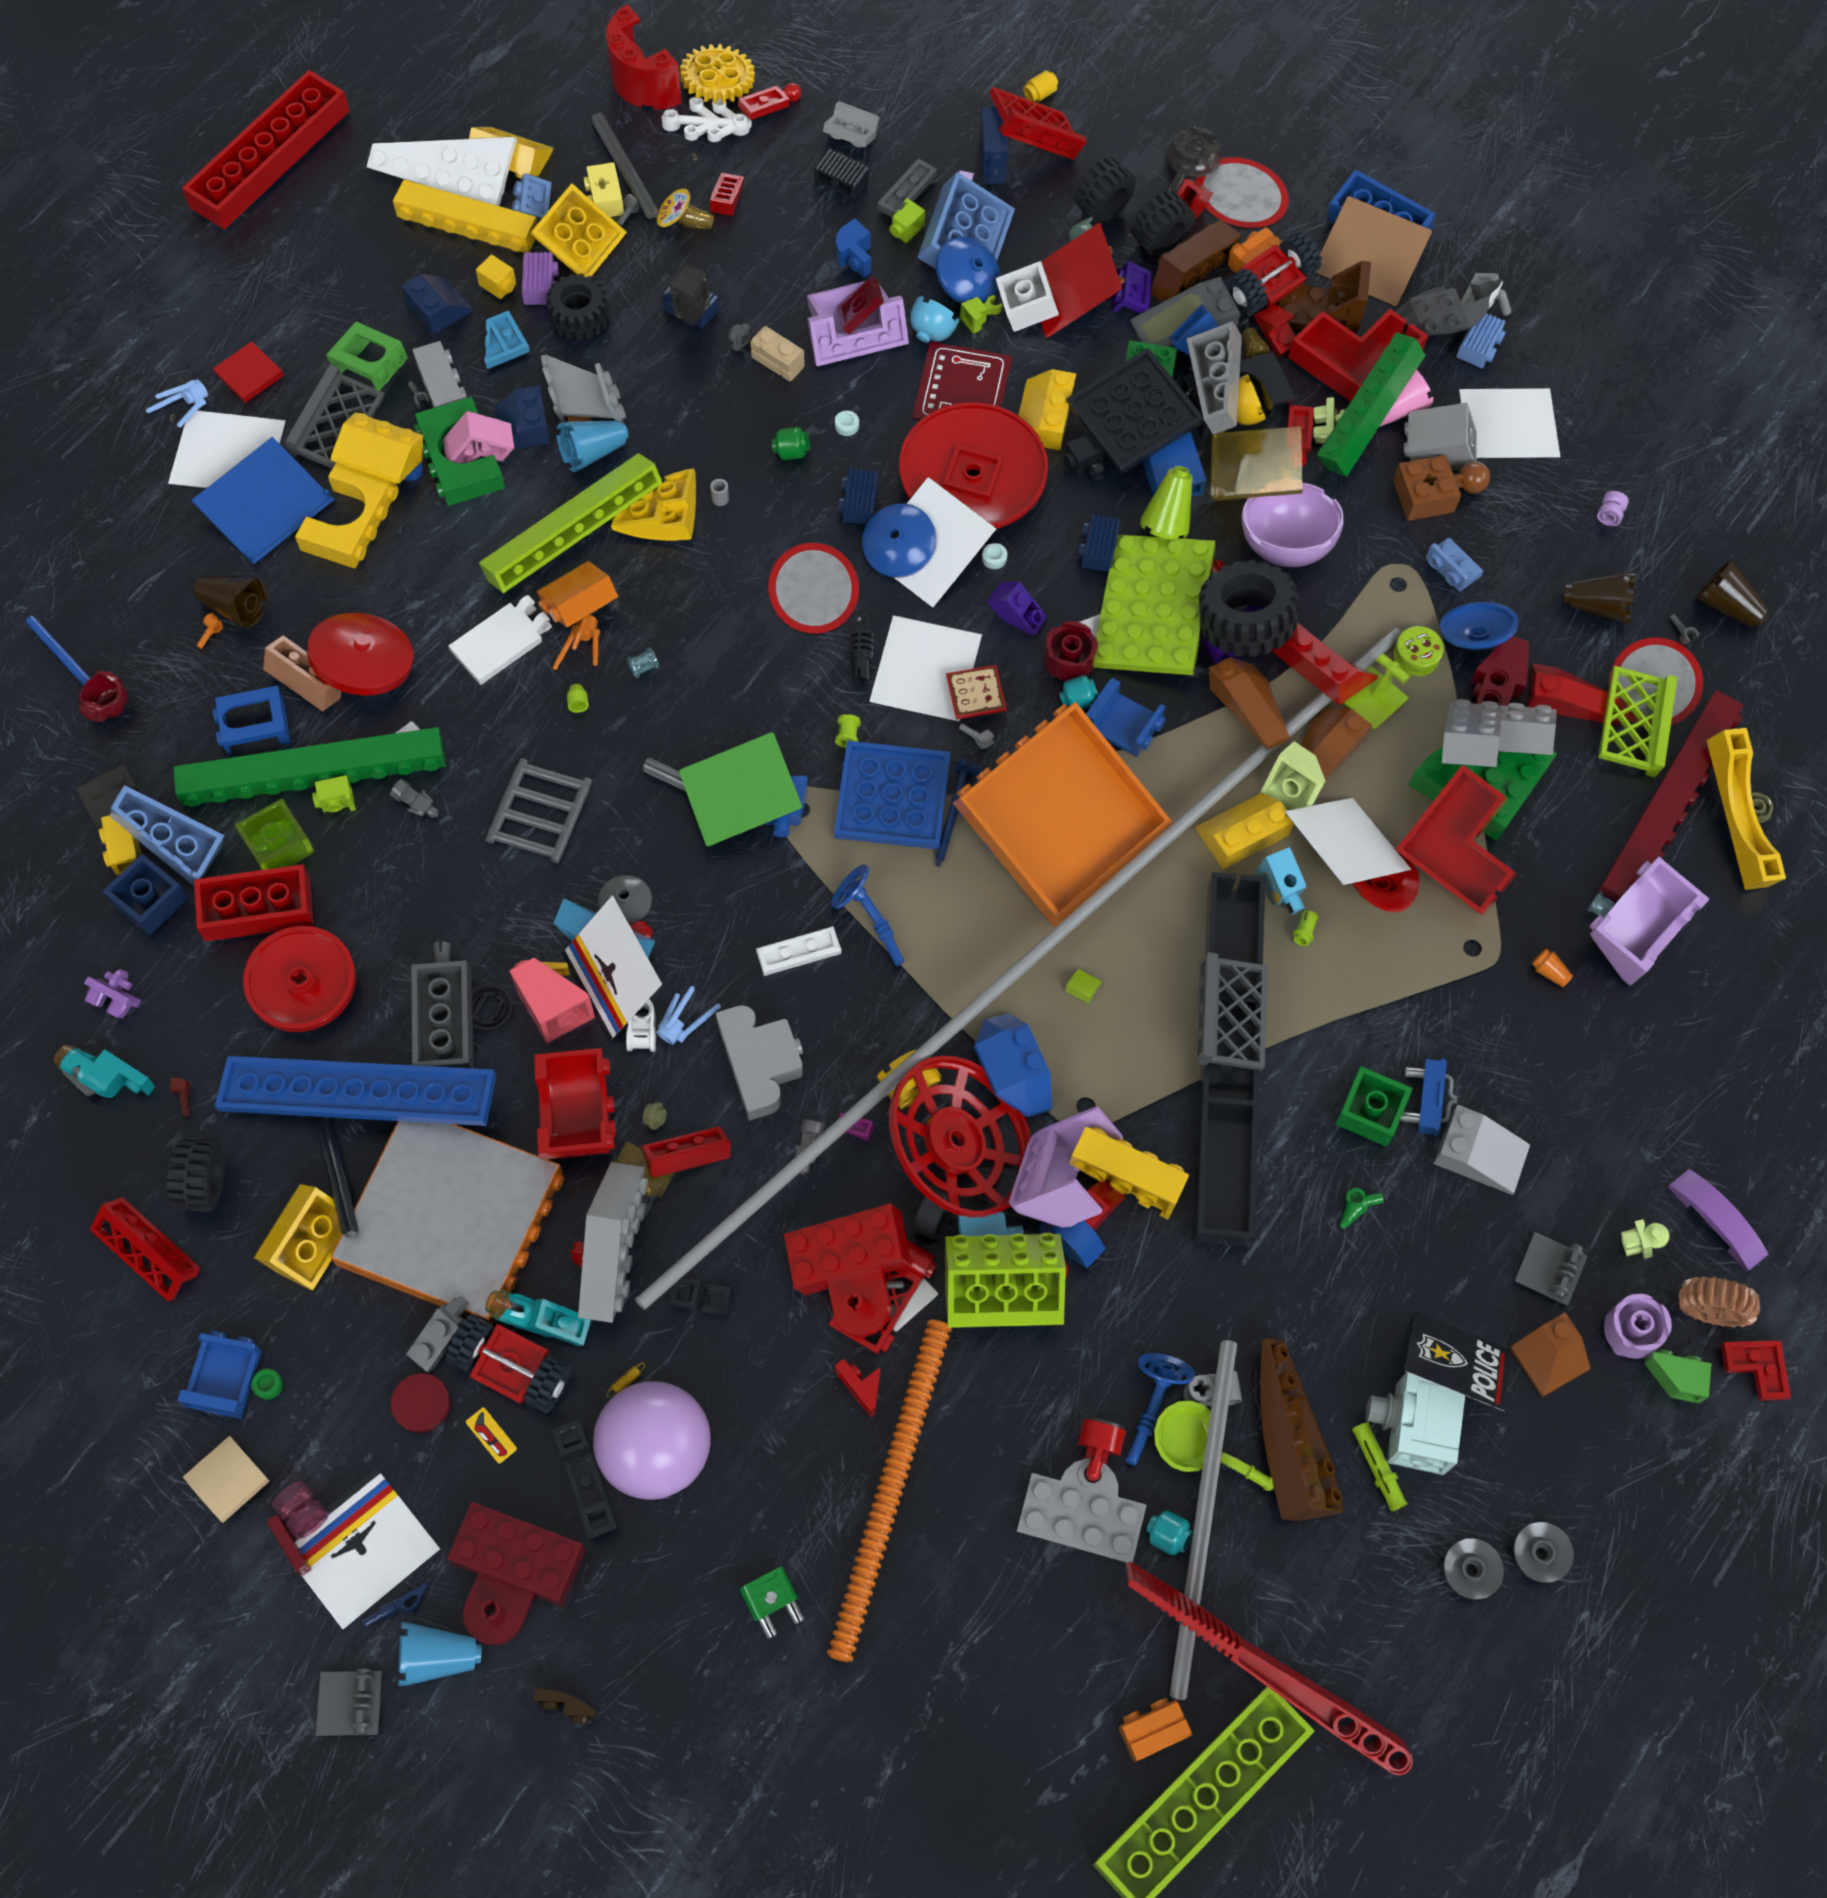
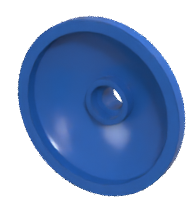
(959, 273)
(909, 550)
(1479, 625)

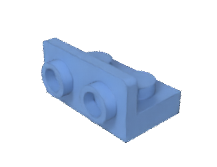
(532, 196)
(1453, 564)

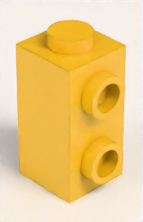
(120, 845)

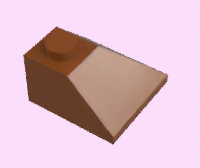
(1552, 1354)

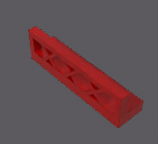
(147, 1241)

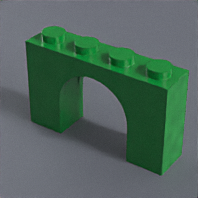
(456, 480)

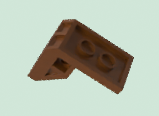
(1343, 300)

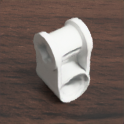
(642, 1030)

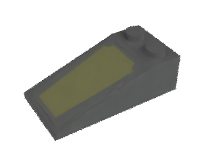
(1161, 321)

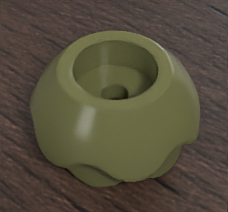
(1763, 805)

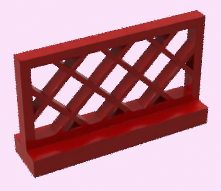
(1036, 124)

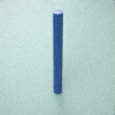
(57, 649)

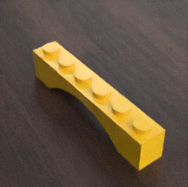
(1757, 858)

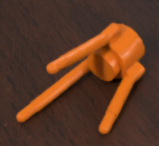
(582, 631)

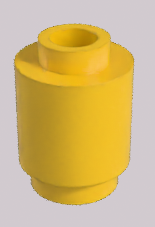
(1040, 86)

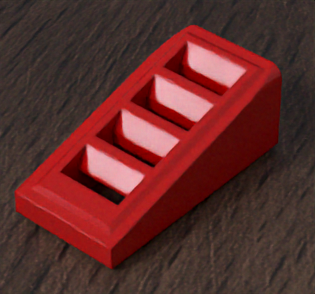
(726, 206)

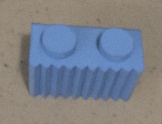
(1480, 341)

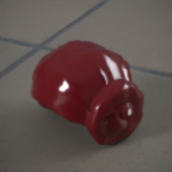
(102, 697)

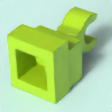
(974, 312)

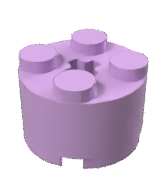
(1623, 1322)

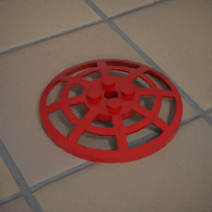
(964, 1127)

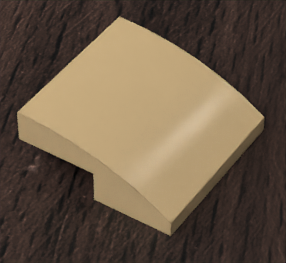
(226, 1479)

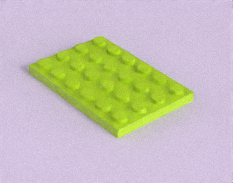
(1153, 605)

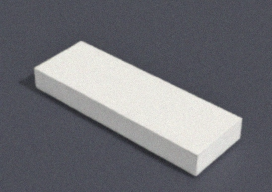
(798, 951)

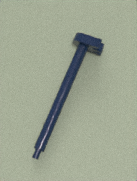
(964, 769)

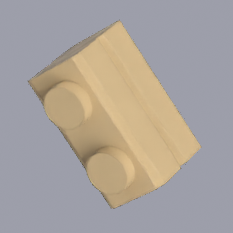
(777, 353)

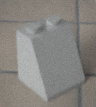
(1442, 432)

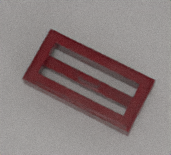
(289, 1545)

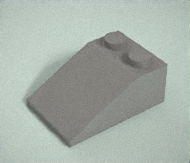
(1482, 1150)

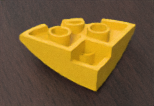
(664, 512)

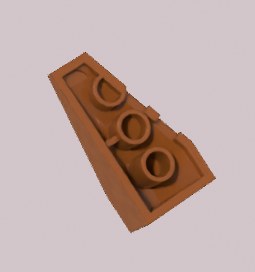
(1250, 699)

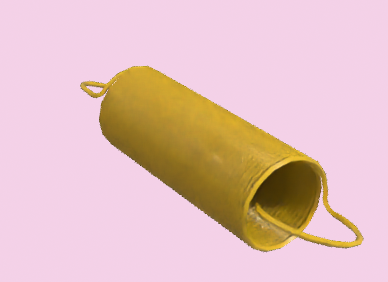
(626, 1379)

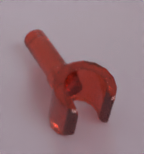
(181, 1086)

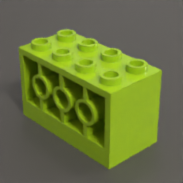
(1004, 1280)

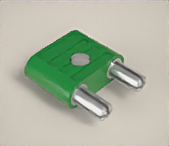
(768, 1595)

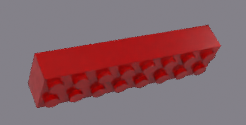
(266, 149)

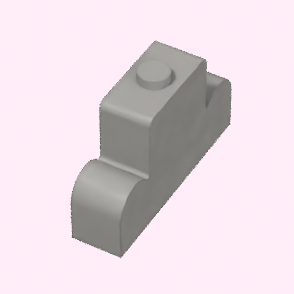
(759, 1058)

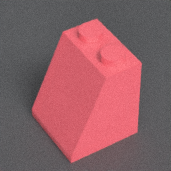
(551, 999)

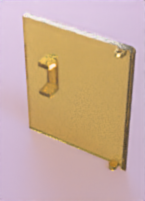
(1256, 463)

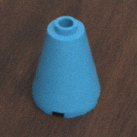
(589, 441)
(434, 1654)

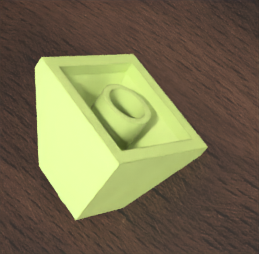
(1295, 778)

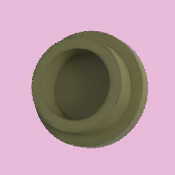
(654, 1115)

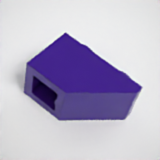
(1017, 607)

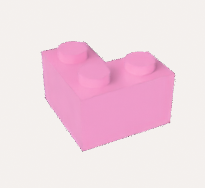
(478, 436)

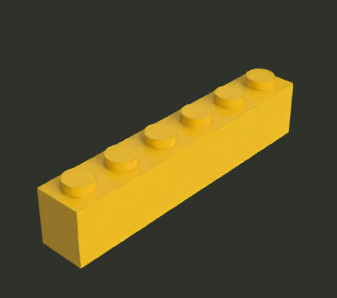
(465, 216)

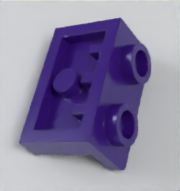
(1135, 289)

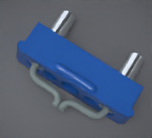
(1432, 1097)

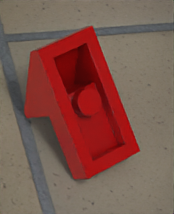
(1275, 327)
(863, 1391)

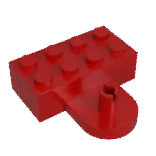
(851, 1262)

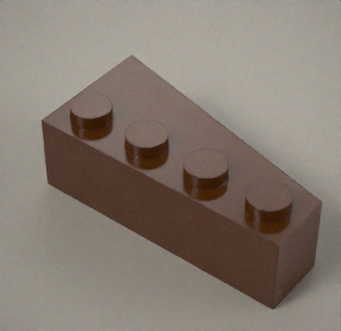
(1193, 260)

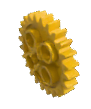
(717, 73)

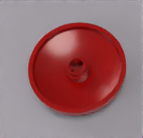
(360, 654)
(299, 979)

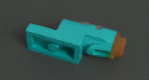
(100, 1074)
(538, 1316)

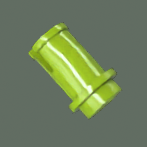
(1304, 933)

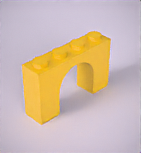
(349, 542)

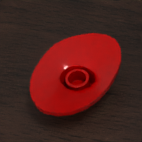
(1393, 891)

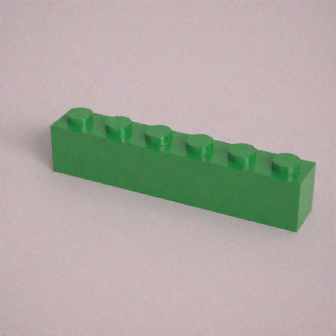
(1371, 404)

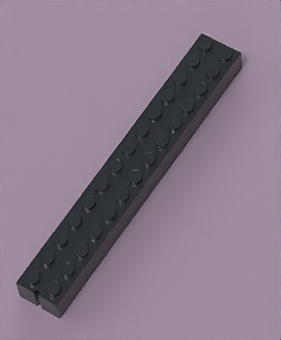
(1229, 1093)

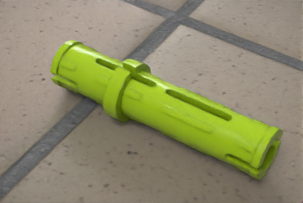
(1384, 1477)

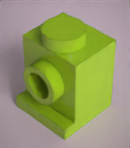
(907, 221)
(334, 794)

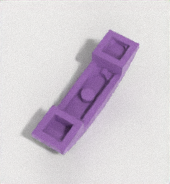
(1722, 1217)

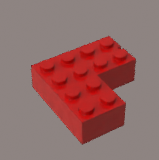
(1341, 356)
(1445, 843)

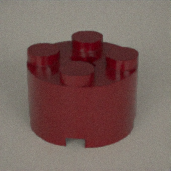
(1070, 651)

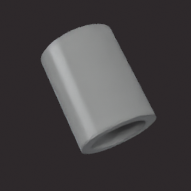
(719, 492)

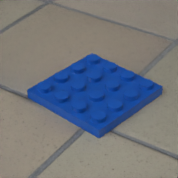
(892, 795)

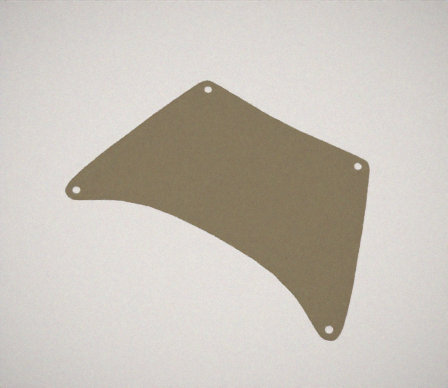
(1145, 942)

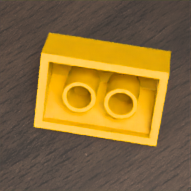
(528, 155)
(1046, 405)
(378, 448)
(1245, 829)
(302, 1237)

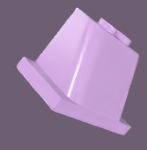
(880, 331)

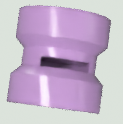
(1612, 509)

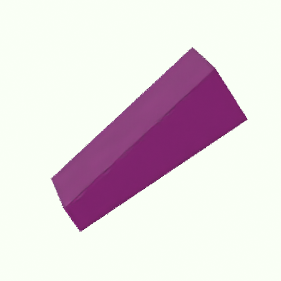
(861, 1129)

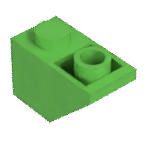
(1681, 1377)

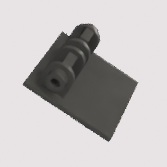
(1551, 1268)
(349, 1703)

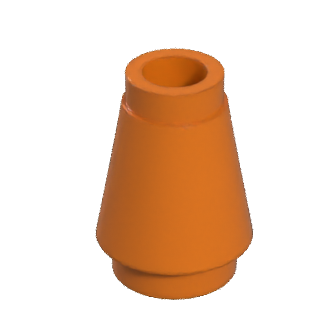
(1551, 967)

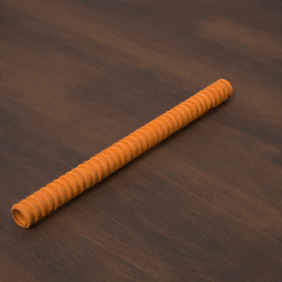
(889, 1491)

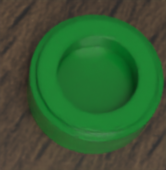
(267, 1384)

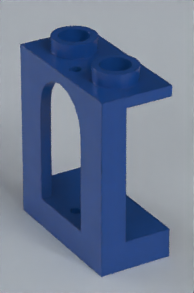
(233, 736)

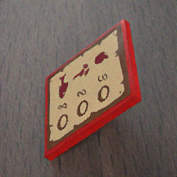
(976, 692)

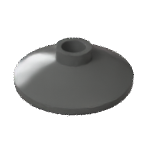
(638, 901)
(1553, 1542)
(1486, 1563)

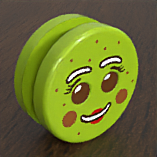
(1418, 651)

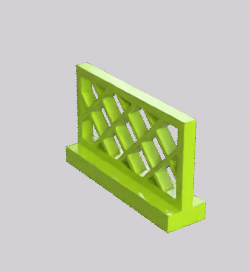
(1658, 728)

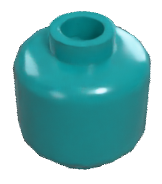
(1080, 691)
(1169, 1533)

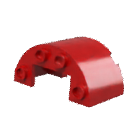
(640, 79)
(574, 1104)

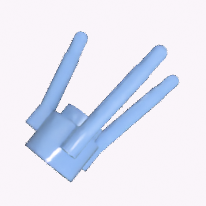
(192, 392)
(671, 1028)

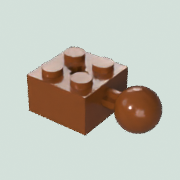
(1431, 488)

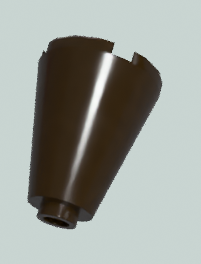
(1734, 596)
(233, 597)

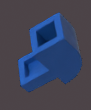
(851, 247)
(1078, 1242)

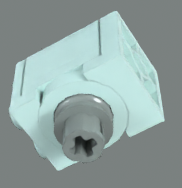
(1422, 1423)

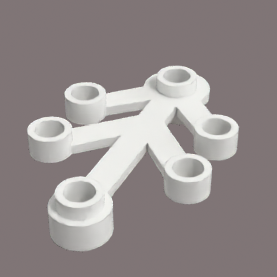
(709, 122)

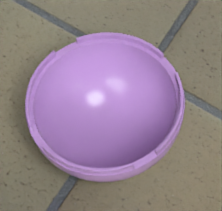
(1293, 527)
(651, 1440)

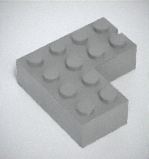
(1481, 730)
(608, 1235)

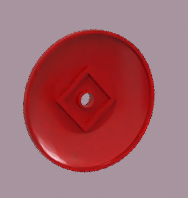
(980, 439)

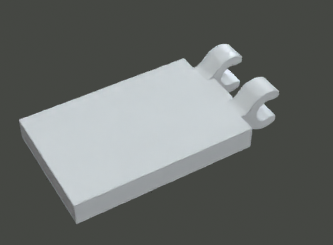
(500, 639)

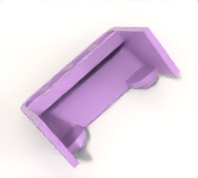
(1046, 1180)

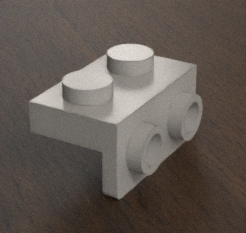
(852, 125)

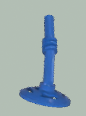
(855, 890)
(1165, 1368)

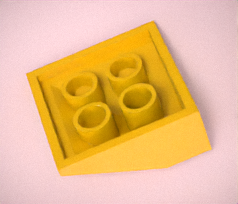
(578, 232)

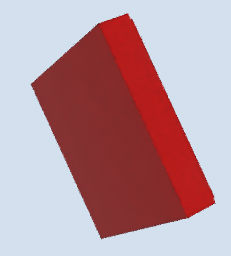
(248, 372)

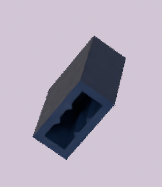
(992, 147)

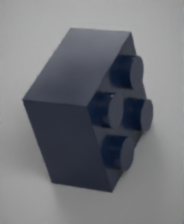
(145, 894)

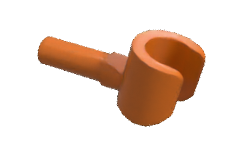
(214, 626)

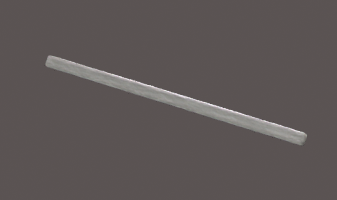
(1204, 1513)

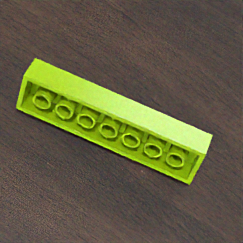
(1204, 1797)

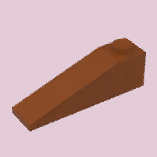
(1335, 737)

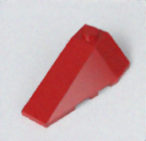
(1569, 695)

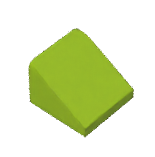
(1083, 986)

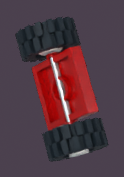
(1274, 274)
(508, 1363)

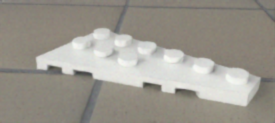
(457, 166)

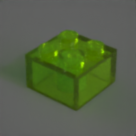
(274, 837)

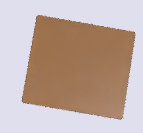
(1376, 237)

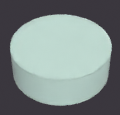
(846, 423)
(994, 556)

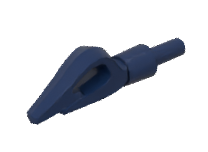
(399, 1604)

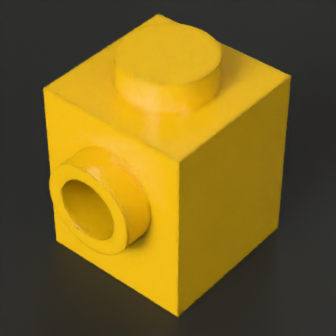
(496, 276)

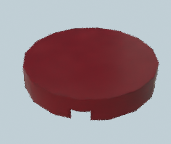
(420, 1403)

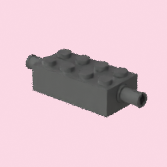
(442, 1011)

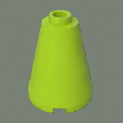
(1171, 506)

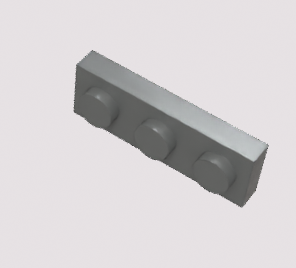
(908, 186)

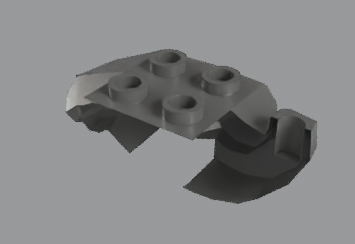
(1441, 310)

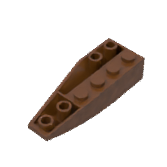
(1293, 1442)

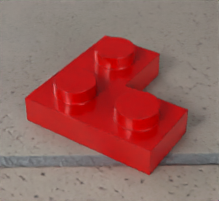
(1766, 1362)

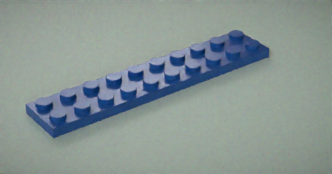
(356, 1090)

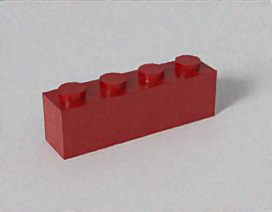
(1323, 667)

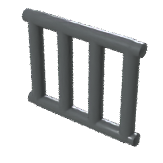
(564, 831)

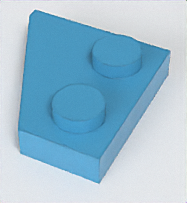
(503, 340)

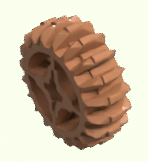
(1719, 1301)

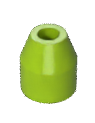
(577, 698)

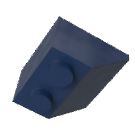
(434, 301)
(527, 416)

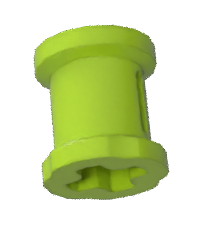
(847, 729)

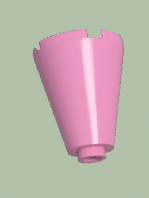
(1412, 398)

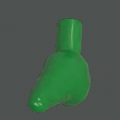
(1357, 1205)

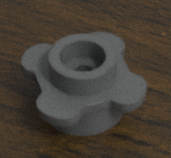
(739, 336)

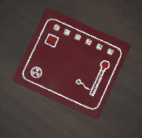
(960, 376)

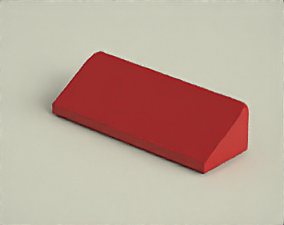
(686, 1151)

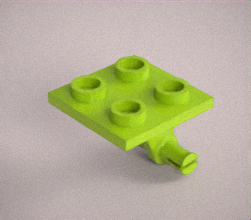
(1381, 697)

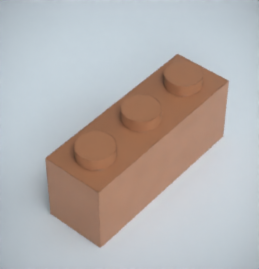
(291, 667)

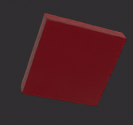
(860, 304)

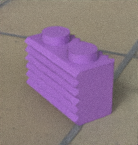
(538, 277)

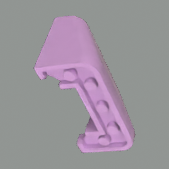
(1646, 919)

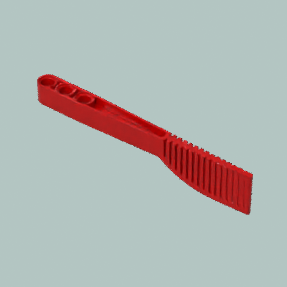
(1292, 1686)

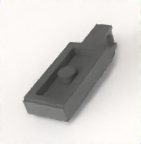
(437, 1334)

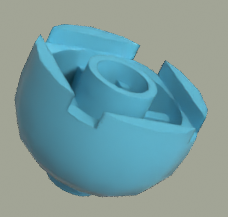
(932, 320)

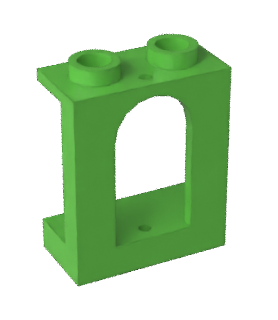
(353, 342)

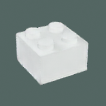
(1027, 296)

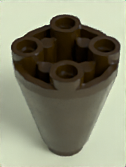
(1603, 596)

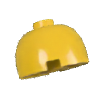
(1248, 403)

